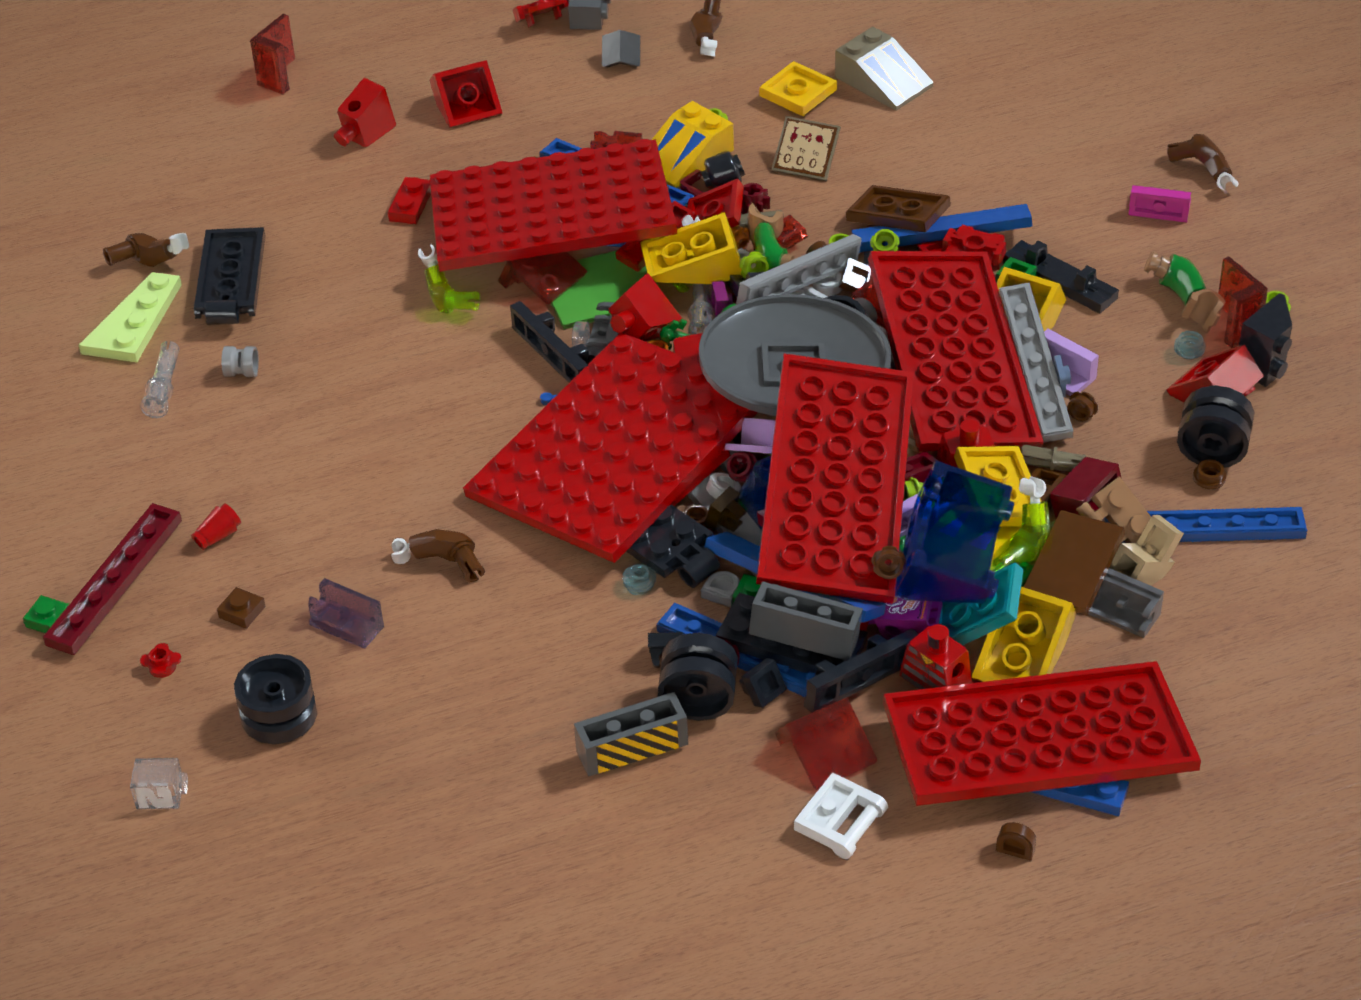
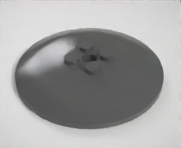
(747, 343)

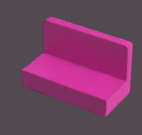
(1159, 203)

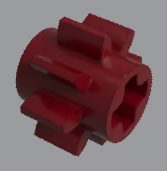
(757, 195)

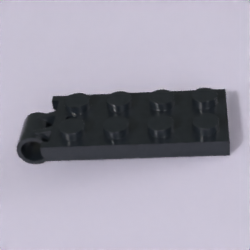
(229, 274)
(679, 544)

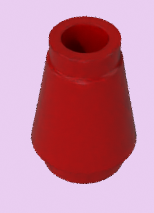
(216, 526)

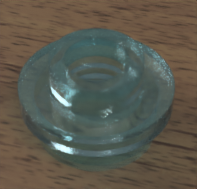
(1189, 345)
(639, 579)

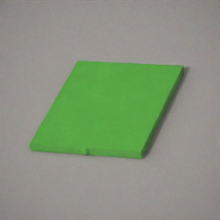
(604, 282)

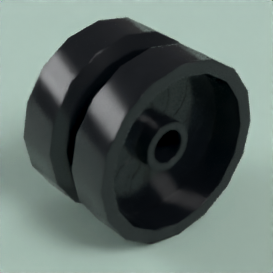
(1216, 425)
(700, 673)
(275, 698)

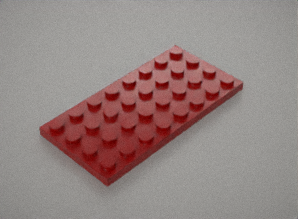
(956, 339)
(835, 477)
(1039, 733)

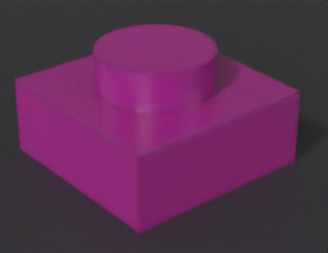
(719, 297)

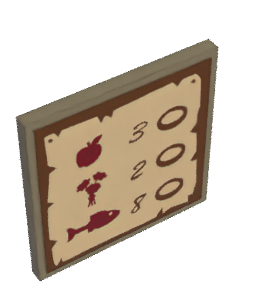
(806, 148)

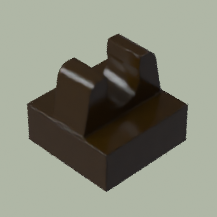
(726, 511)

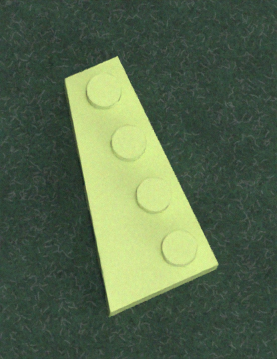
(133, 322)

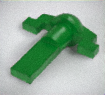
(669, 332)

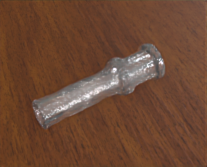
(701, 310)
(159, 387)

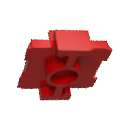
(537, 8)
(975, 241)

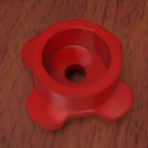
(161, 660)

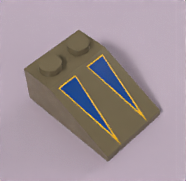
(880, 69)

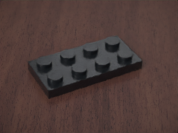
(736, 630)

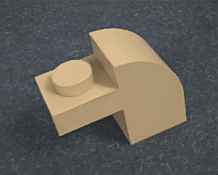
(1150, 556)

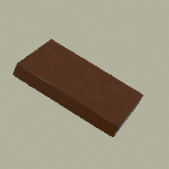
(898, 208)
(1075, 559)

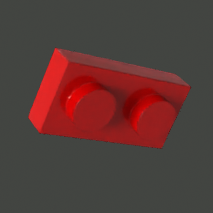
(410, 200)

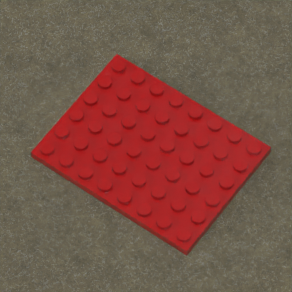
(550, 204)
(611, 448)

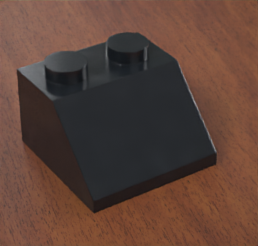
(1268, 338)

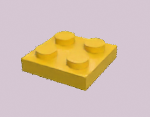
(798, 88)

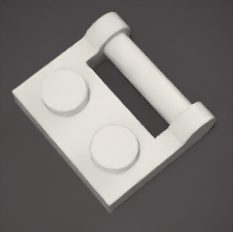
(830, 809)

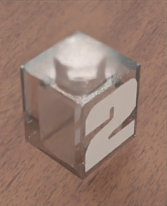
(158, 783)

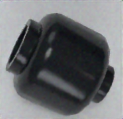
(722, 169)

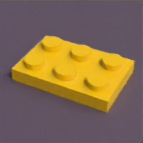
(999, 464)

